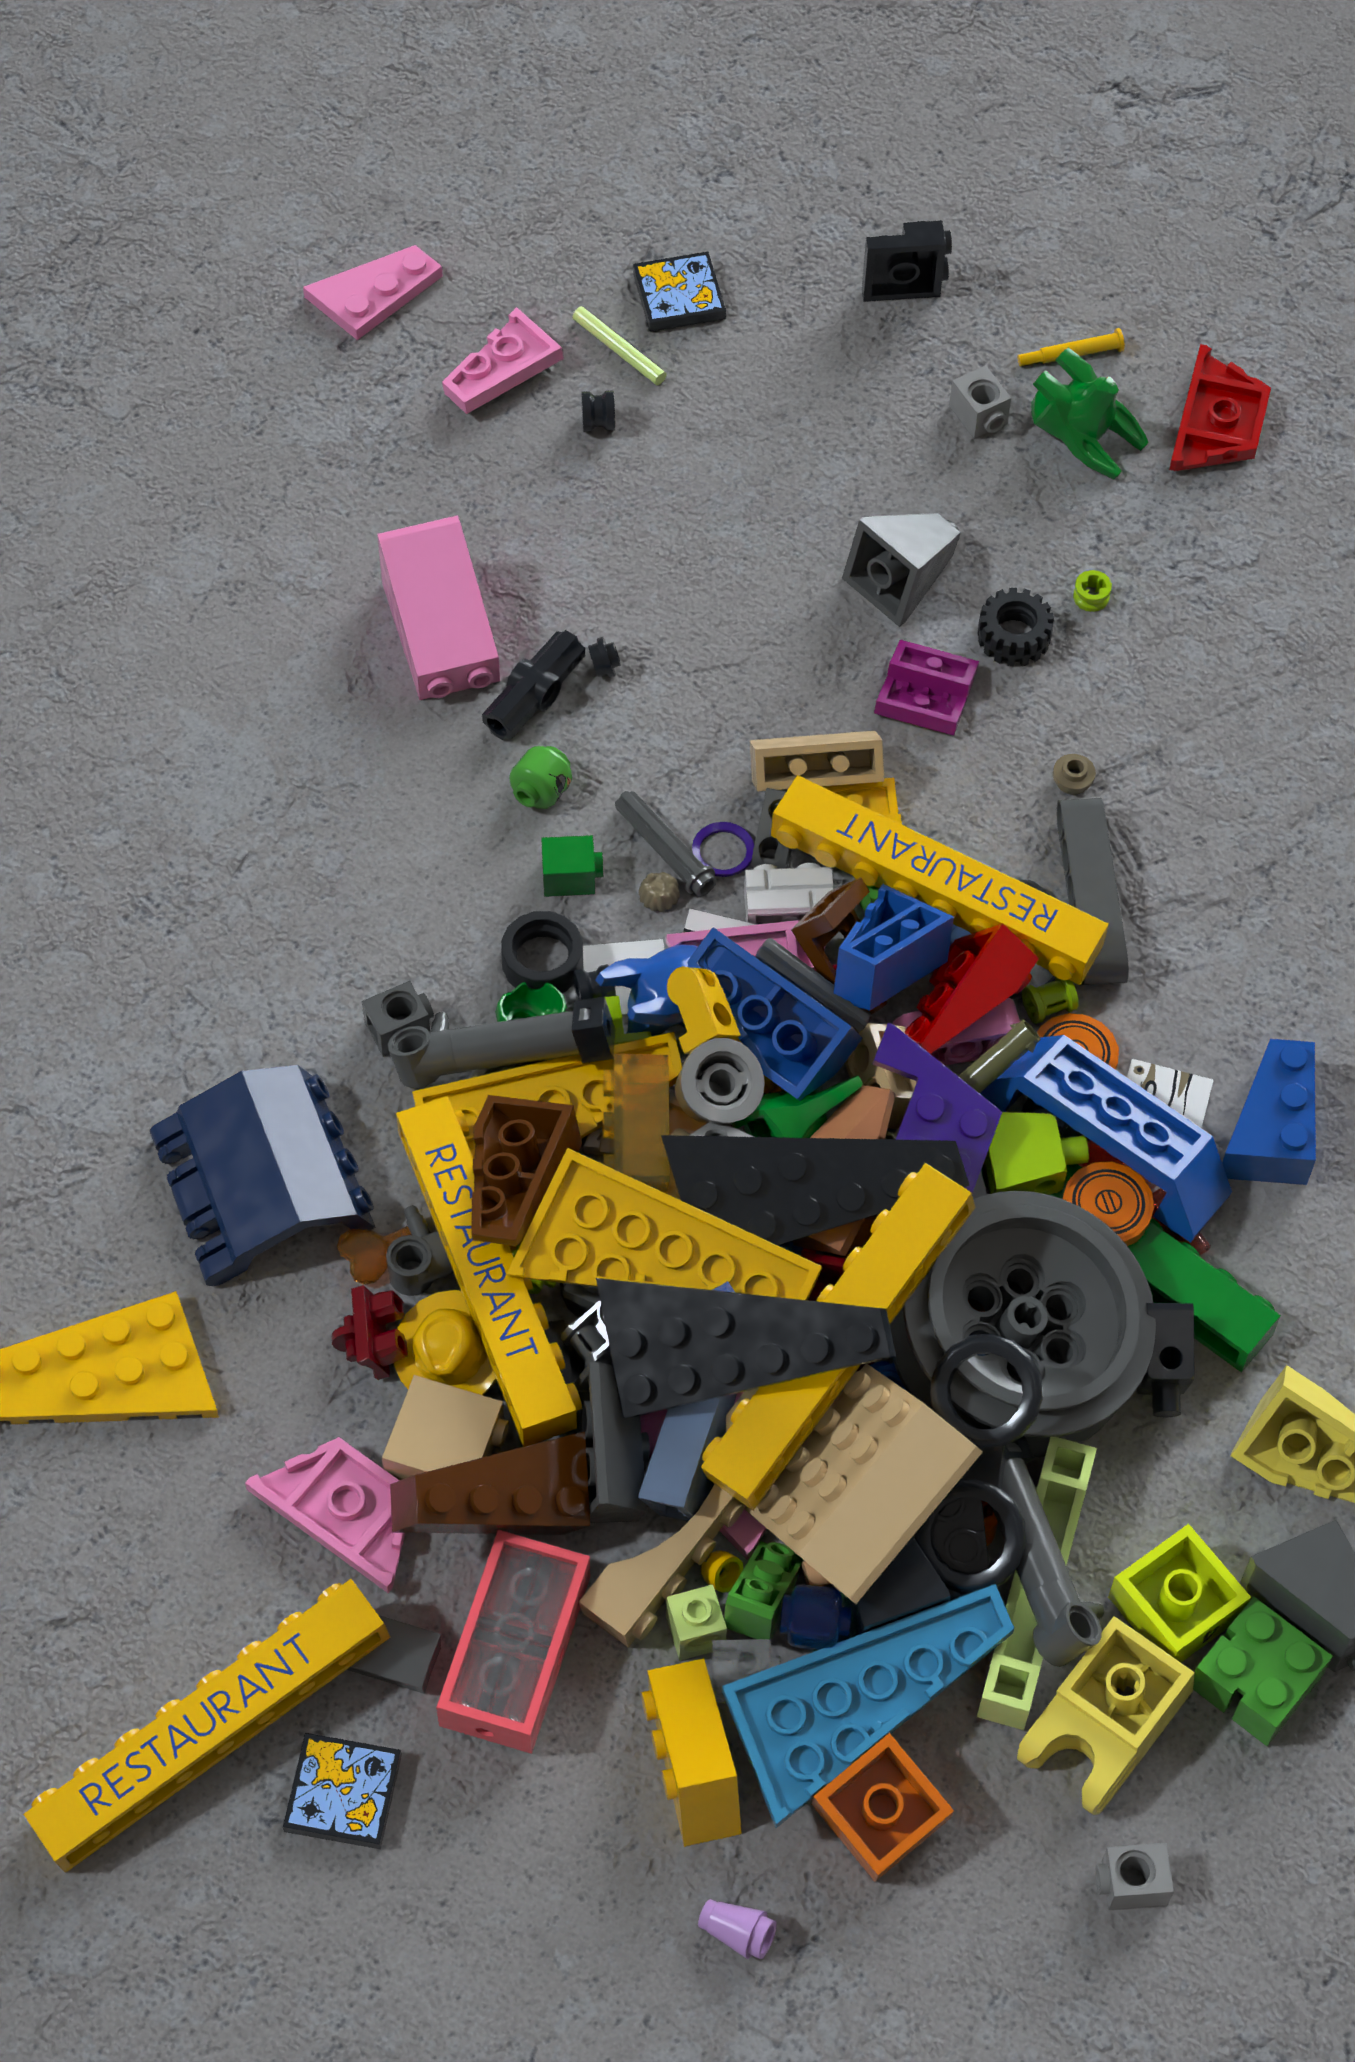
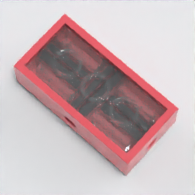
(514, 1641)

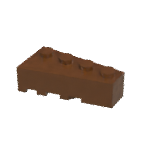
(515, 1491)

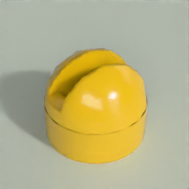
(716, 1562)

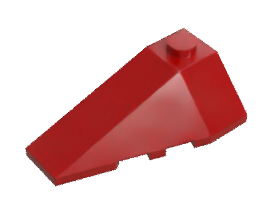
(978, 977)

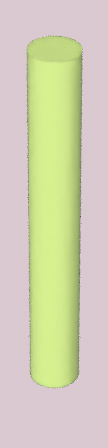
(619, 345)

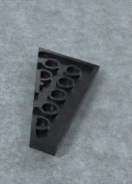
(800, 1185)
(707, 1344)

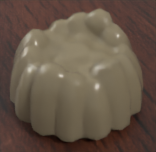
(659, 891)

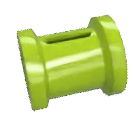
(1049, 999)

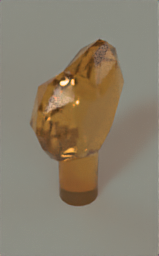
(367, 1252)

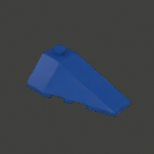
(785, 1028)

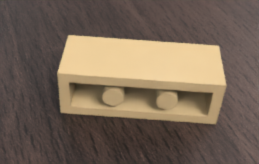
(818, 758)

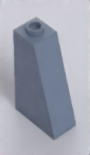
(674, 1477)

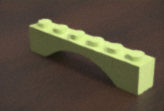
(1016, 1660)

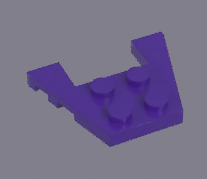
(941, 1102)

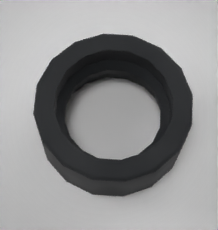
(541, 925)

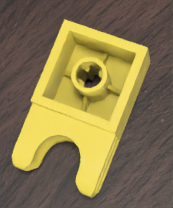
(1100, 1722)

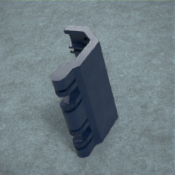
(259, 1166)

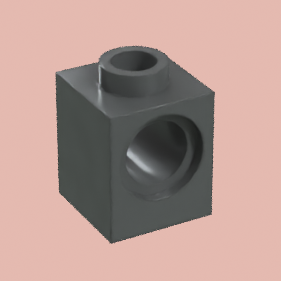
(381, 1009)

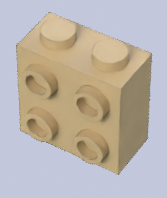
(442, 1429)

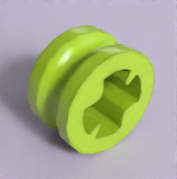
(1096, 580)

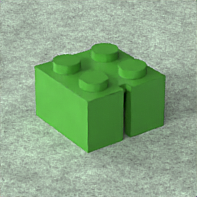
(1266, 1664)

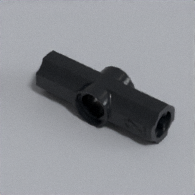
(533, 685)

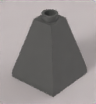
(899, 560)

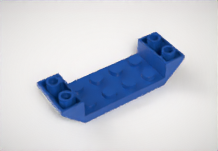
(1125, 1124)

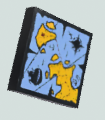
(679, 291)
(342, 1791)

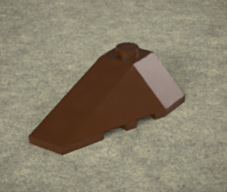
(515, 1162)

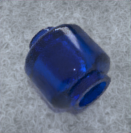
(814, 1617)

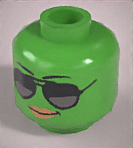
(541, 777)

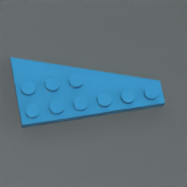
(834, 1704)

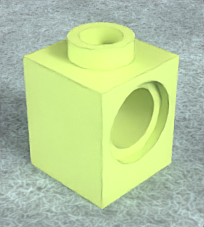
(695, 1621)

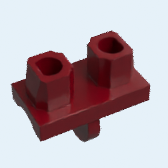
(365, 1332)

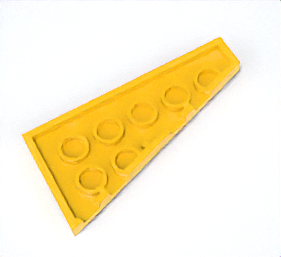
(553, 1081)
(625, 1230)
(108, 1369)

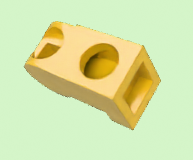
(701, 1006)

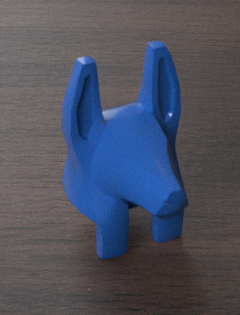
(647, 978)

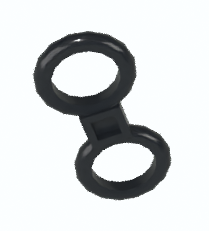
(985, 1475)

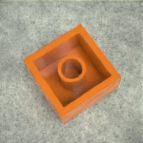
(882, 1807)

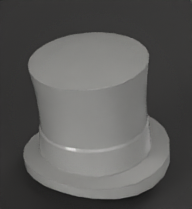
(720, 1082)

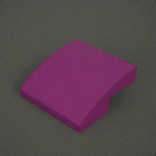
(926, 687)

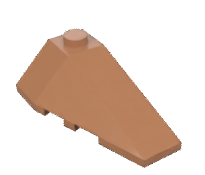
(861, 1116)

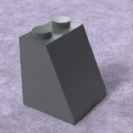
(1311, 1588)

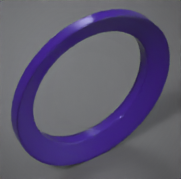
(727, 827)

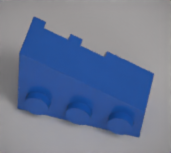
(891, 948)
(1278, 1122)

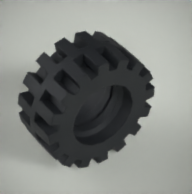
(1020, 608)

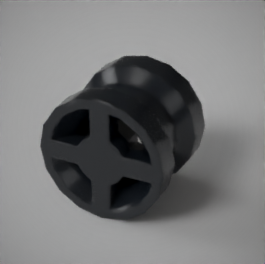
(598, 410)
(587, 987)

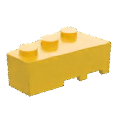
(694, 1750)

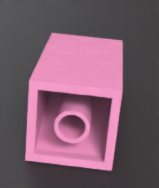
(438, 608)

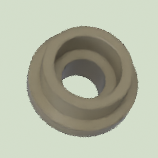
(1070, 782)

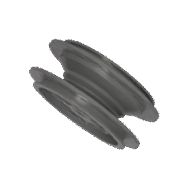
(1061, 1262)

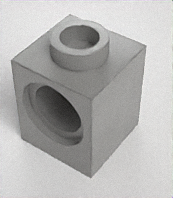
(980, 402)
(1150, 1861)

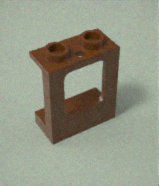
(827, 918)

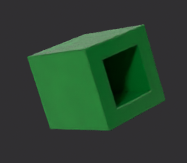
(570, 865)

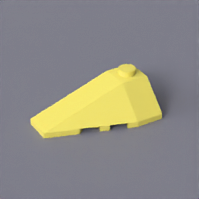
(1301, 1438)

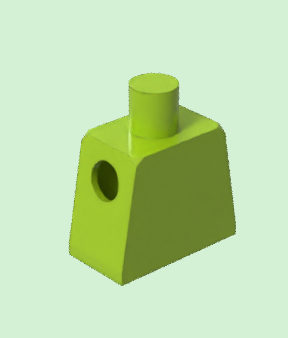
(1031, 1154)

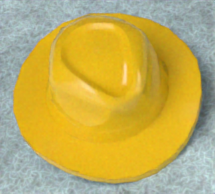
(444, 1345)

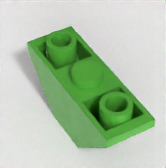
(758, 1593)

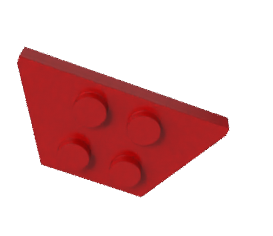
(1219, 415)

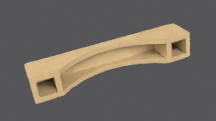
(635, 1588)

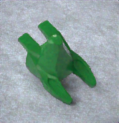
(1084, 413)
(787, 1117)

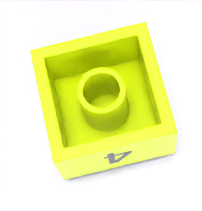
(1179, 1595)

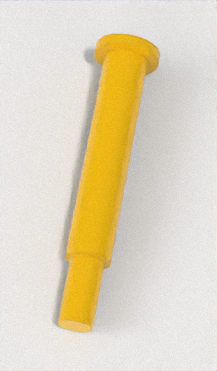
(1081, 347)

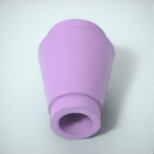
(738, 1927)

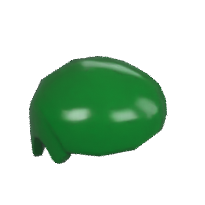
(529, 1002)

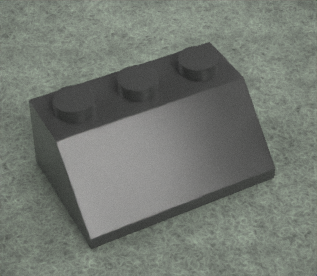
(612, 1448)

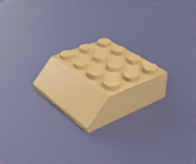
(864, 1481)

